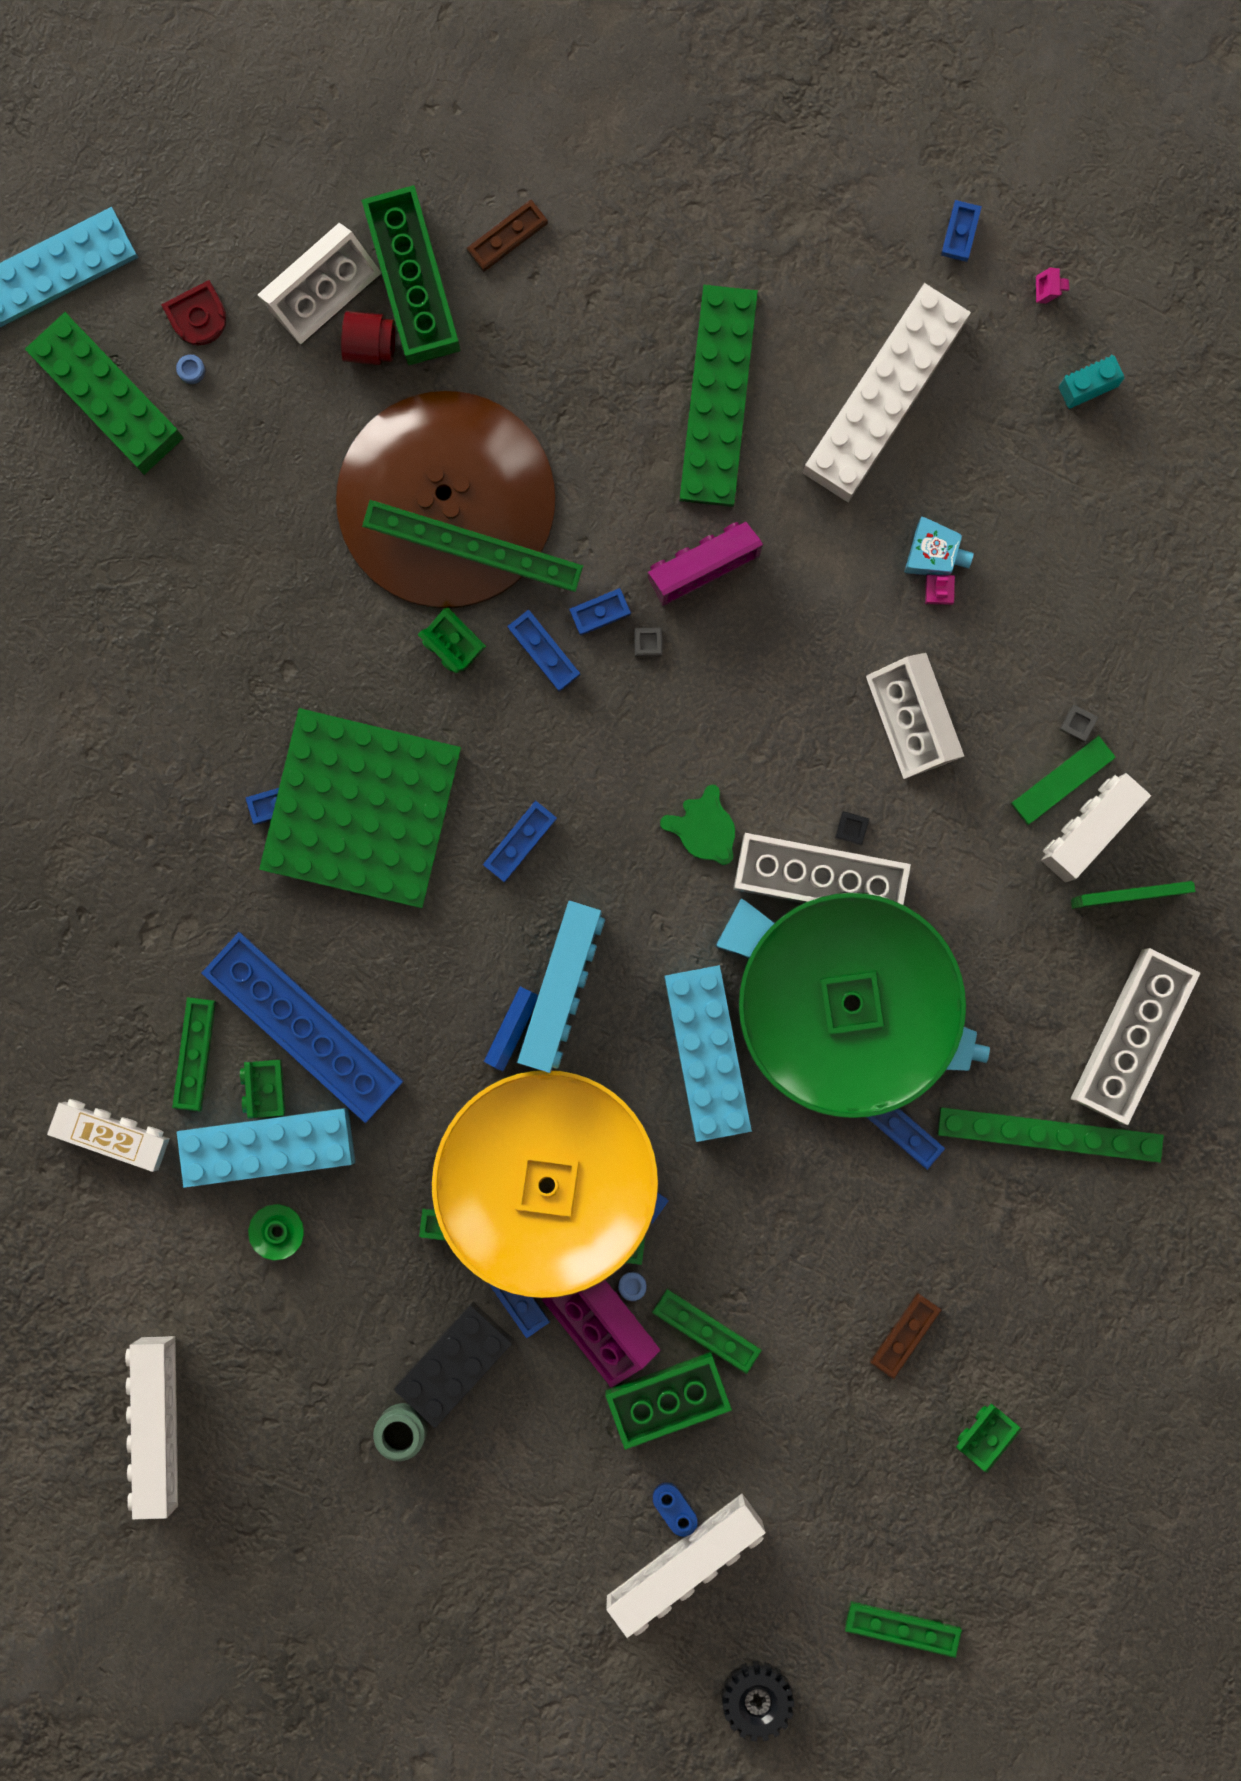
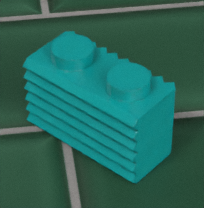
(1091, 381)

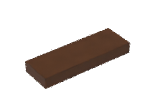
(507, 235)
(905, 1335)

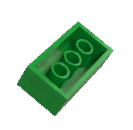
(668, 1400)

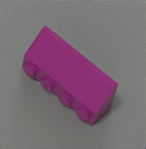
(705, 562)
(605, 1331)

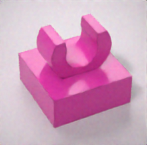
(1050, 285)
(939, 589)

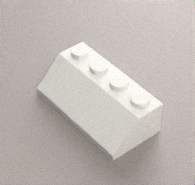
(320, 283)
(914, 715)

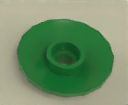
(262, 1235)

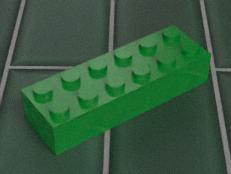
(411, 275)
(104, 393)

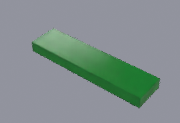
(1063, 780)
(194, 1054)
(706, 1331)
(903, 1629)

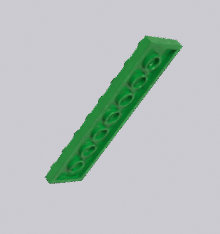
(718, 395)

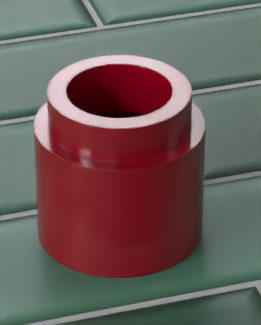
(367, 338)

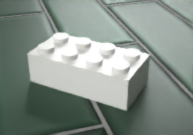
(1095, 827)

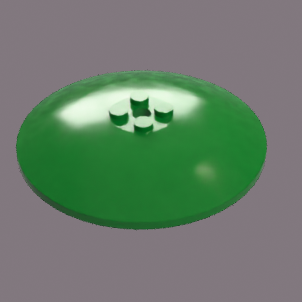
(861, 1057)

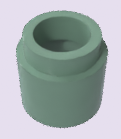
(400, 1413)

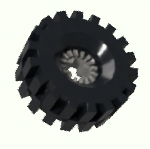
(746, 1716)

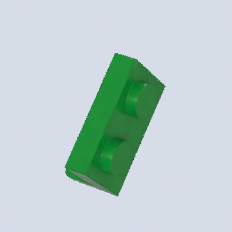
(452, 641)
(263, 1089)
(988, 1437)

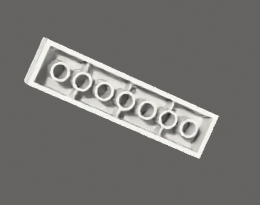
(886, 392)

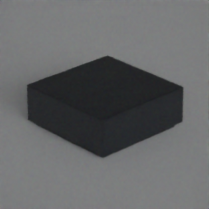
(852, 828)

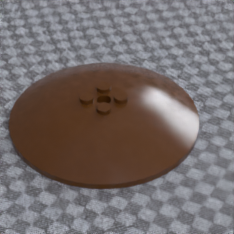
(453, 442)

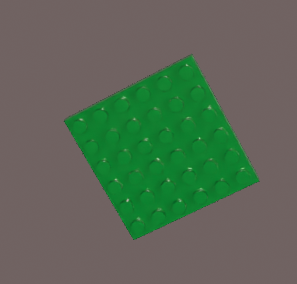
(360, 808)

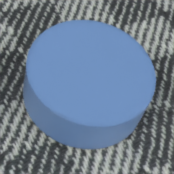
(190, 369)
(632, 1286)

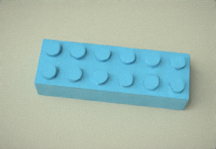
(560, 987)
(707, 1053)
(265, 1147)

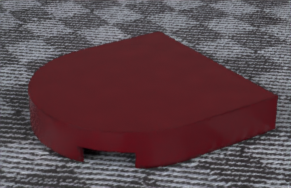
(197, 314)

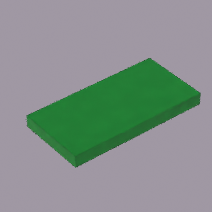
(1133, 894)

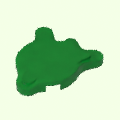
(705, 829)

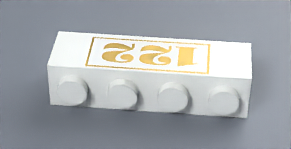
(109, 1136)

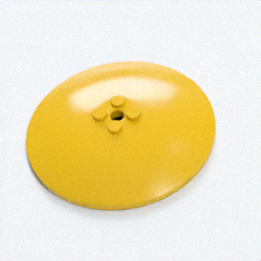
(492, 1174)

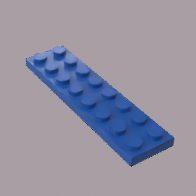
(302, 1027)

